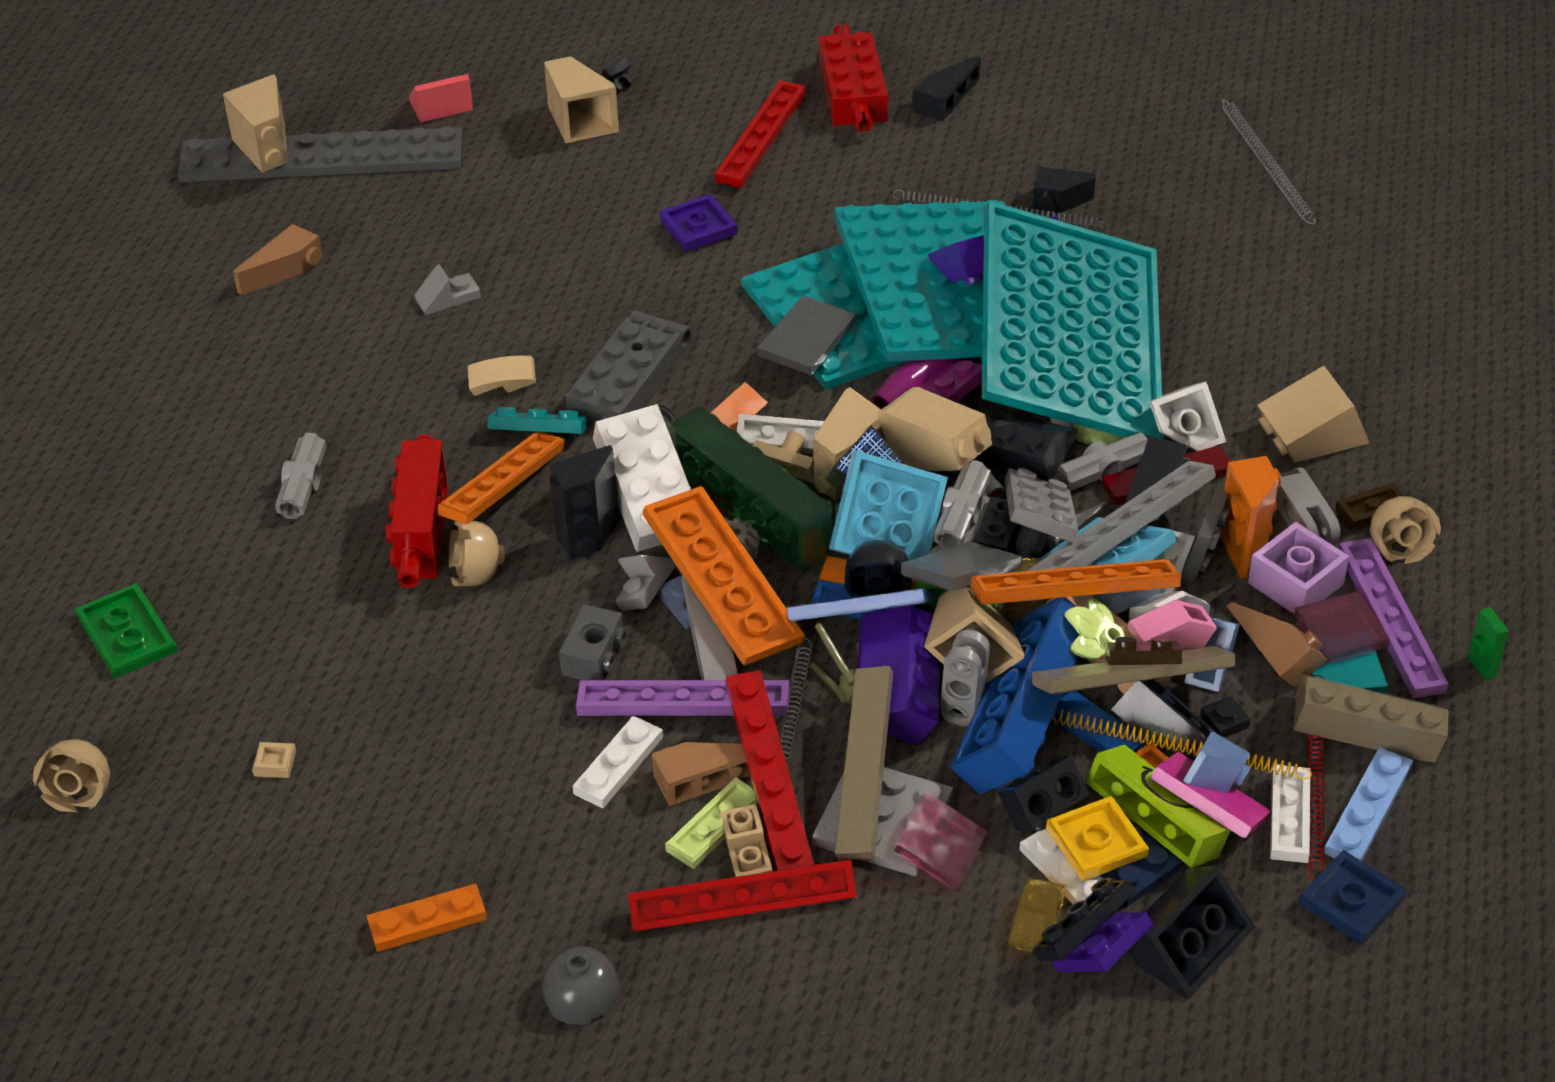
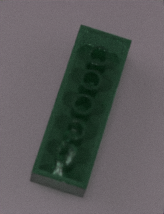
(753, 488)

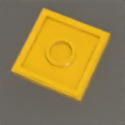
(1097, 838)

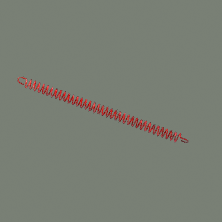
(1316, 794)

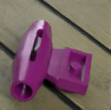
(942, 377)

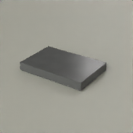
(806, 335)
(956, 565)

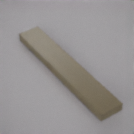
(1103, 674)
(864, 764)

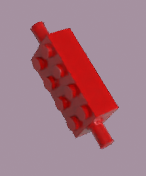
(853, 78)
(415, 524)

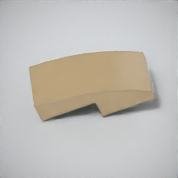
(508, 371)
(745, 840)

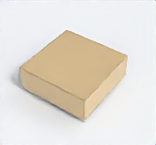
(274, 760)

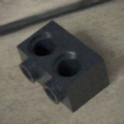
(996, 528)
(1041, 788)

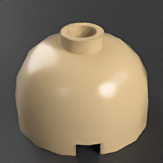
(1408, 523)
(474, 553)
(67, 769)

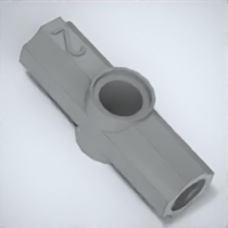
(1101, 461)
(300, 476)
(962, 505)

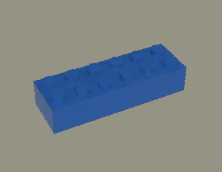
(1012, 711)

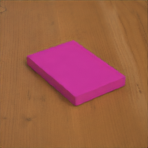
(1230, 809)

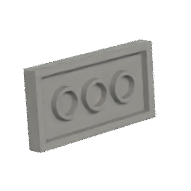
(1041, 504)

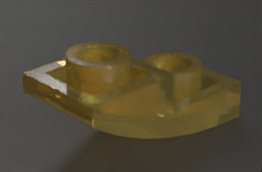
(1036, 911)

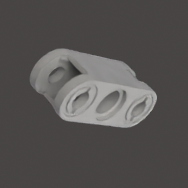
(1303, 503)
(964, 676)

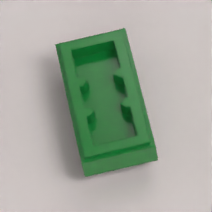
(1488, 643)

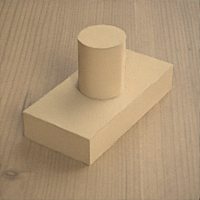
(789, 457)

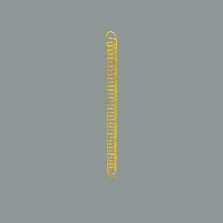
(1172, 743)

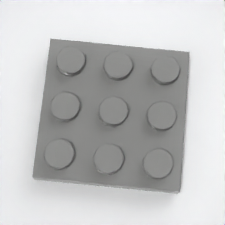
(898, 800)

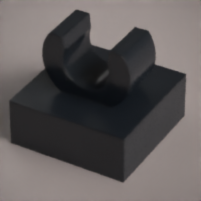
(617, 73)

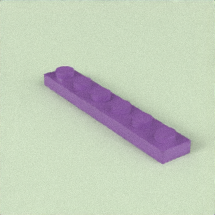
(1386, 603)
(668, 698)

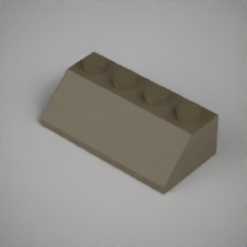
(1370, 718)

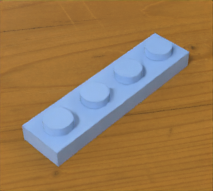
(1369, 804)

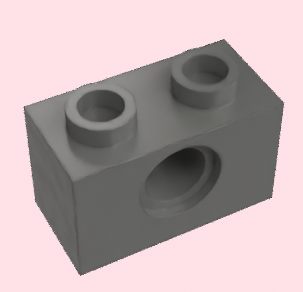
(592, 643)

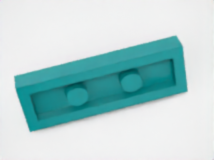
(537, 420)

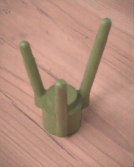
(846, 686)

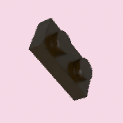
(1360, 508)
(1130, 652)

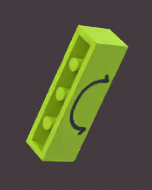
(1159, 812)

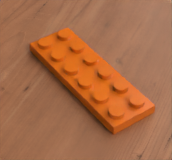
(723, 575)

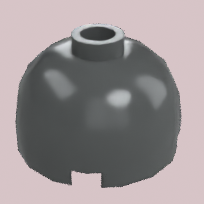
(580, 985)

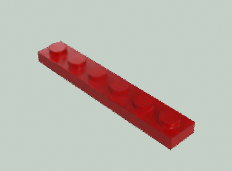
(760, 134)
(768, 771)
(741, 895)

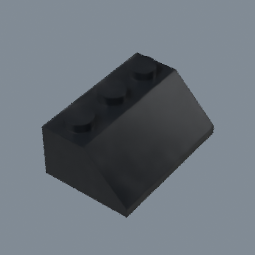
(1026, 443)
(584, 501)
(1192, 931)

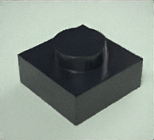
(1225, 716)

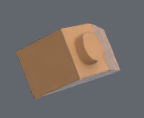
(280, 259)
(1281, 643)
(697, 769)

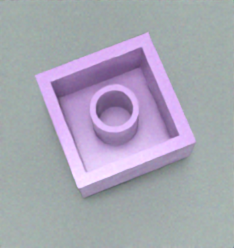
(1298, 568)

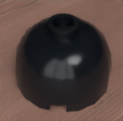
(876, 569)

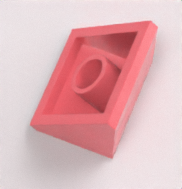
(442, 98)

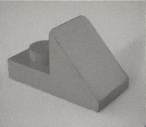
(441, 293)
(646, 579)

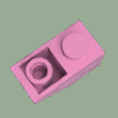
(1179, 620)

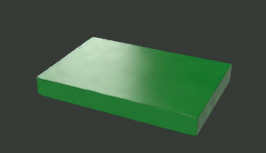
(126, 630)

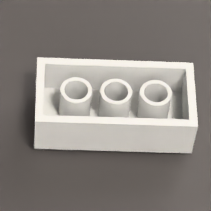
(644, 467)

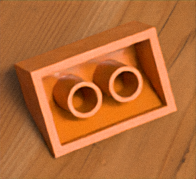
(1251, 503)

